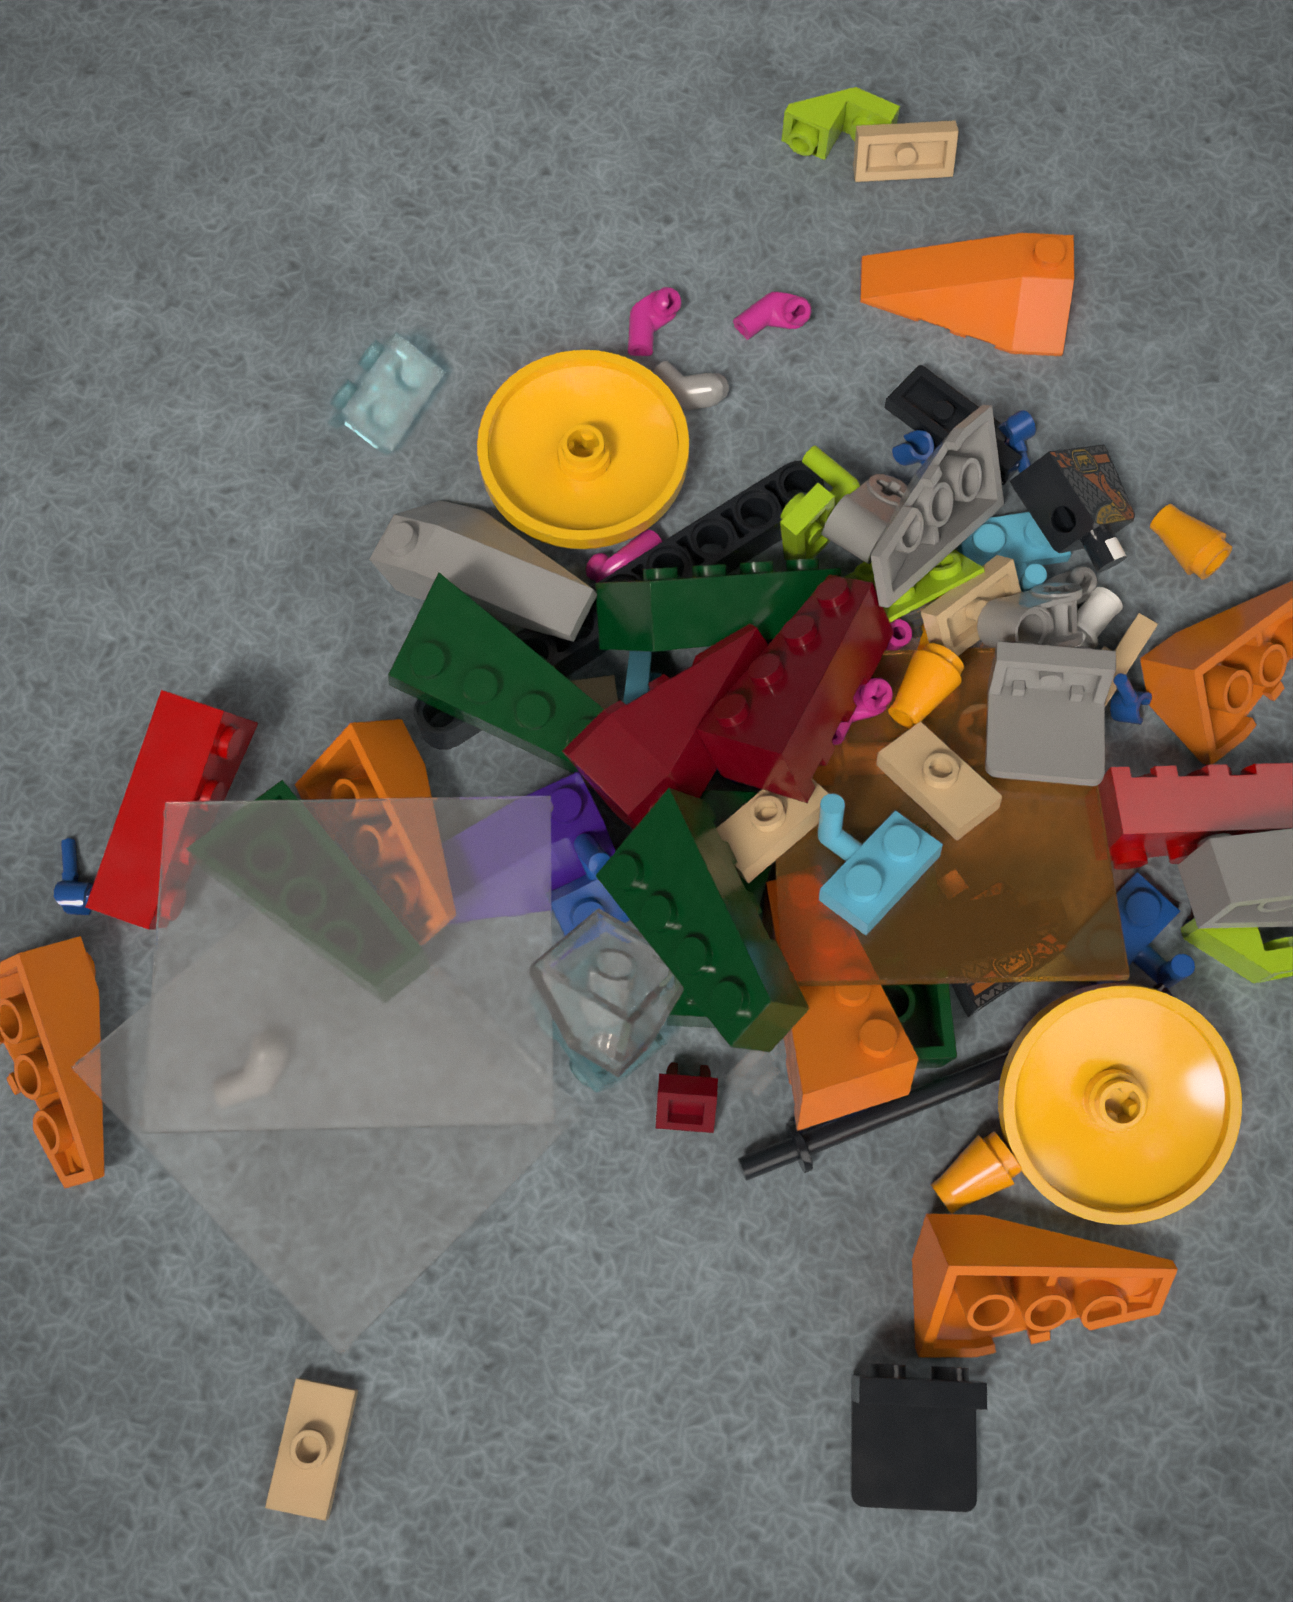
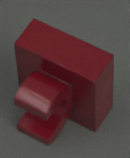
(686, 1100)

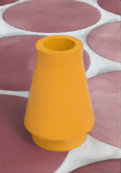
(1192, 542)
(927, 682)
(977, 1173)

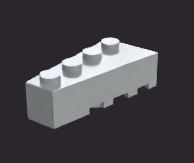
(1241, 880)

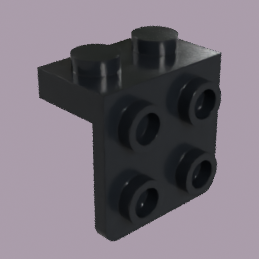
(915, 1438)

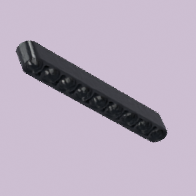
(682, 550)

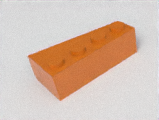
(844, 1048)

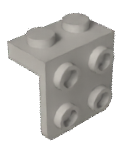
(1048, 713)

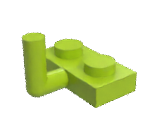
(807, 514)

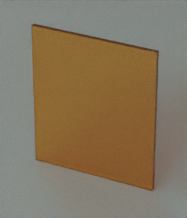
(1004, 903)

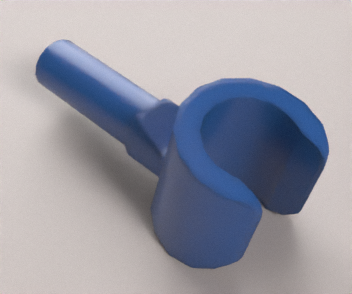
(1017, 430)
(921, 448)
(1126, 701)
(69, 892)

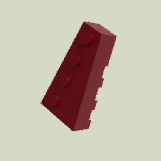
(798, 691)

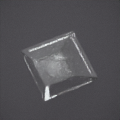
(606, 991)

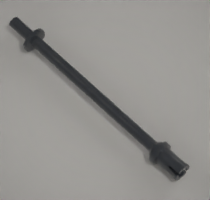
(802, 1145)

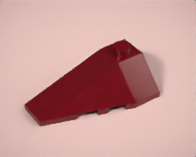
(653, 741)

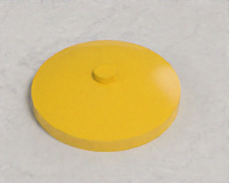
(583, 449)
(1120, 1103)

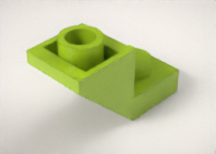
(817, 122)
(1244, 951)

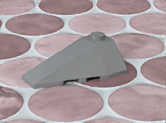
(940, 507)
(485, 563)

